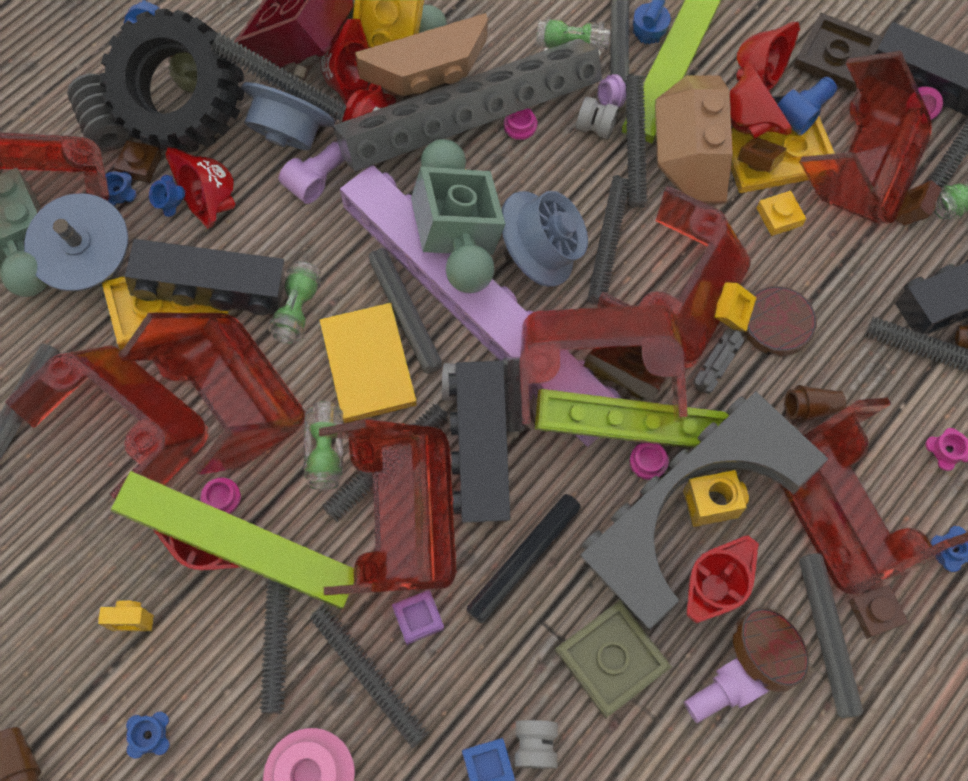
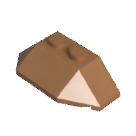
(424, 58)
(696, 137)

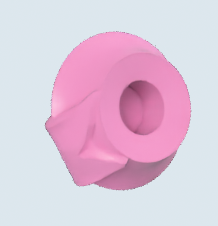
(309, 756)

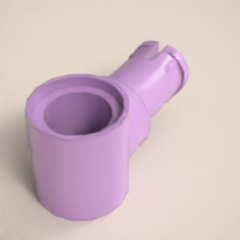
(308, 178)
(730, 688)

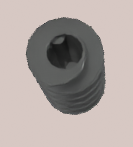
(93, 115)

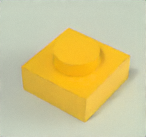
(781, 213)
(735, 306)
(126, 617)

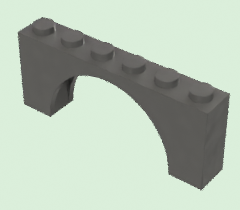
(750, 440)

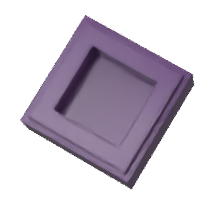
(418, 617)

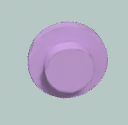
(612, 91)

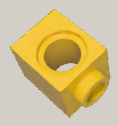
(703, 509)

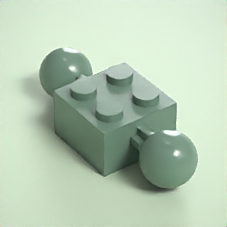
(17, 210)
(457, 215)

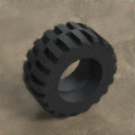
(130, 72)

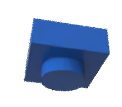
(488, 762)

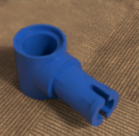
(804, 107)

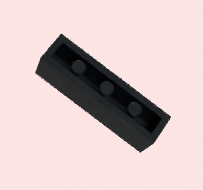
(931, 64)
(205, 277)
(937, 300)
(482, 441)

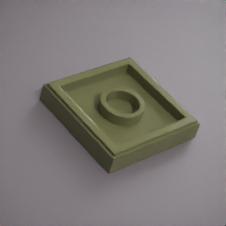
(612, 659)

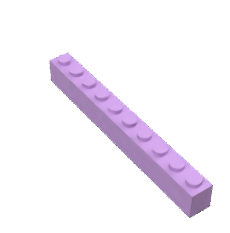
(488, 314)

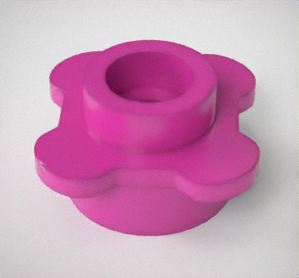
(952, 439)

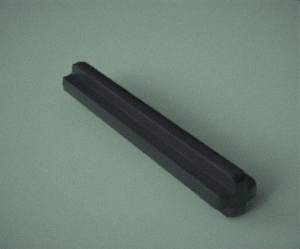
(523, 558)

